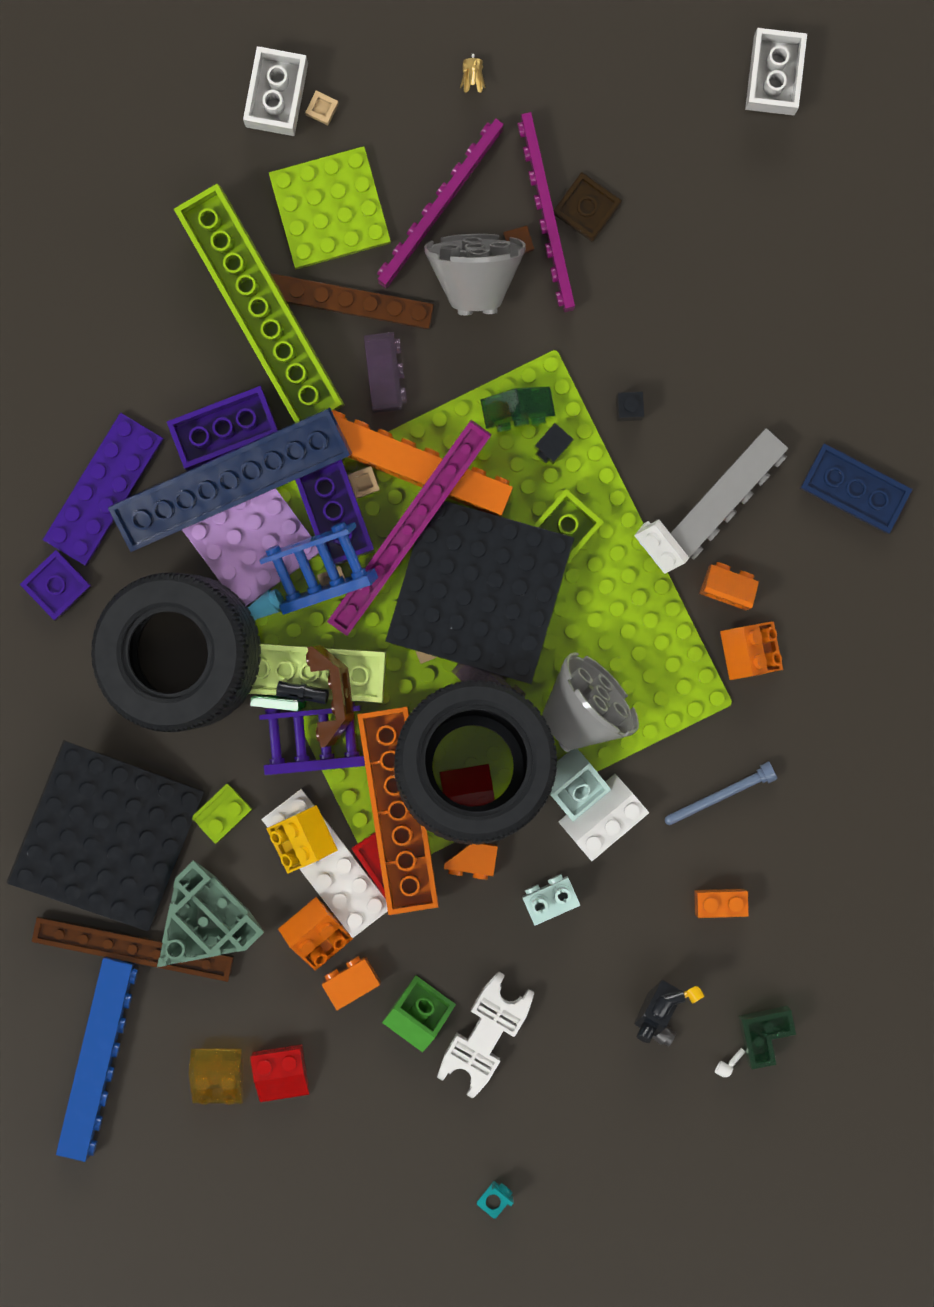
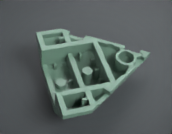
(205, 919)

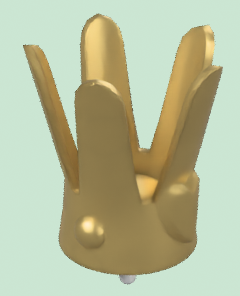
(472, 73)

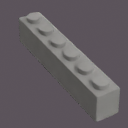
(728, 491)

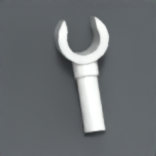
(724, 1069)

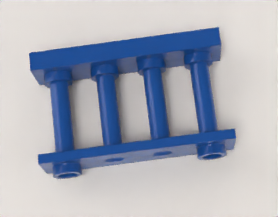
(316, 592)

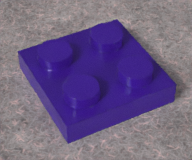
(55, 585)

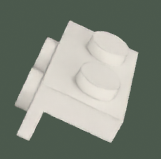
(661, 546)

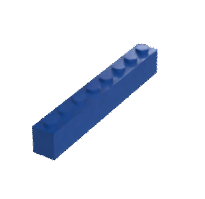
(96, 1058)

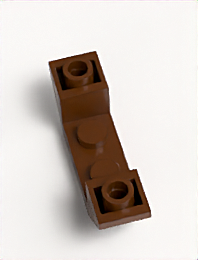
(342, 707)

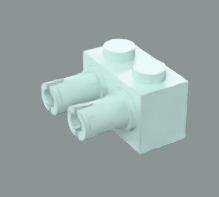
(550, 899)

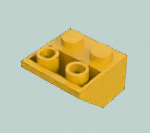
(302, 839)

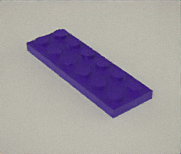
(105, 481)

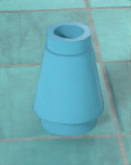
(266, 604)

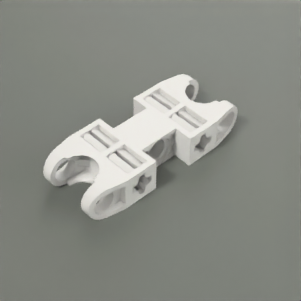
(475, 1052)

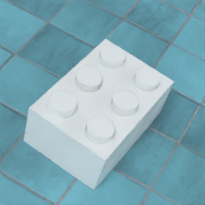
(776, 71)
(275, 91)

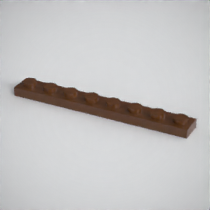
(354, 302)
(123, 948)

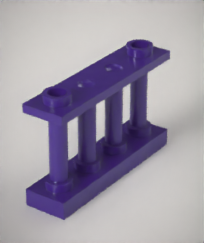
(302, 761)

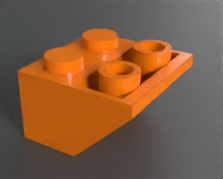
(751, 650)
(315, 933)

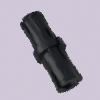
(302, 692)

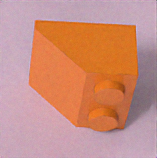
(730, 587)

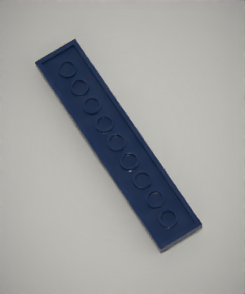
(230, 479)

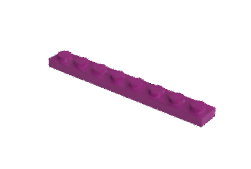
(445, 195)
(548, 223)

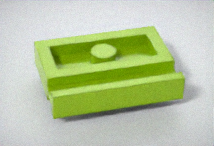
(221, 813)

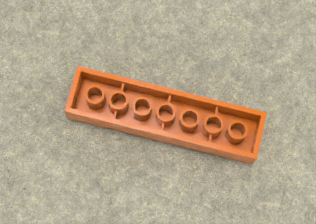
(416, 466)
(400, 838)

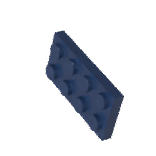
(856, 488)

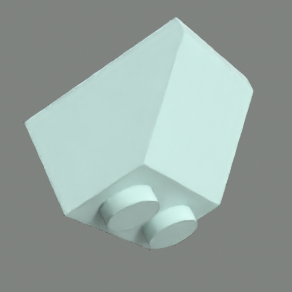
(577, 784)

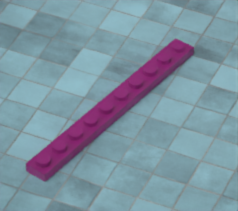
(412, 524)

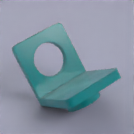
(502, 1192)

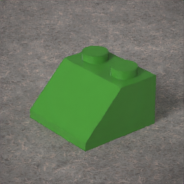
(419, 1013)

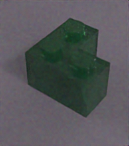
(518, 408)
(760, 1029)

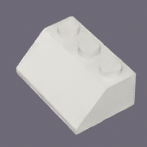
(605, 819)

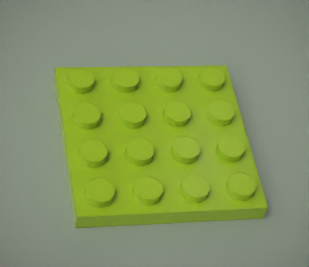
(329, 207)

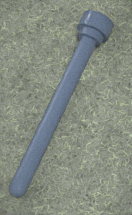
(764, 774)

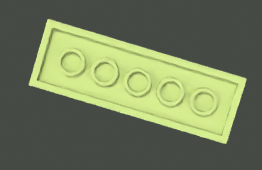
(290, 665)

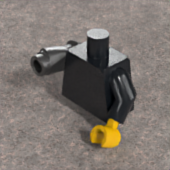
(658, 1010)

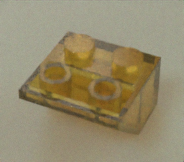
(216, 1076)

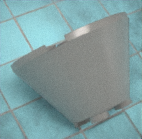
(475, 269)
(587, 705)

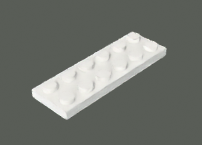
(337, 876)

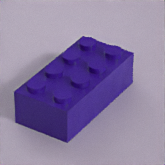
(222, 427)
(330, 501)

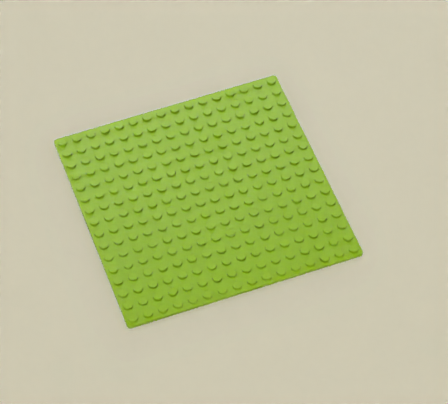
(608, 606)

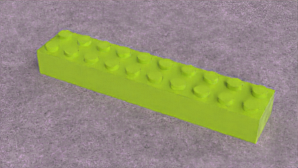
(257, 304)

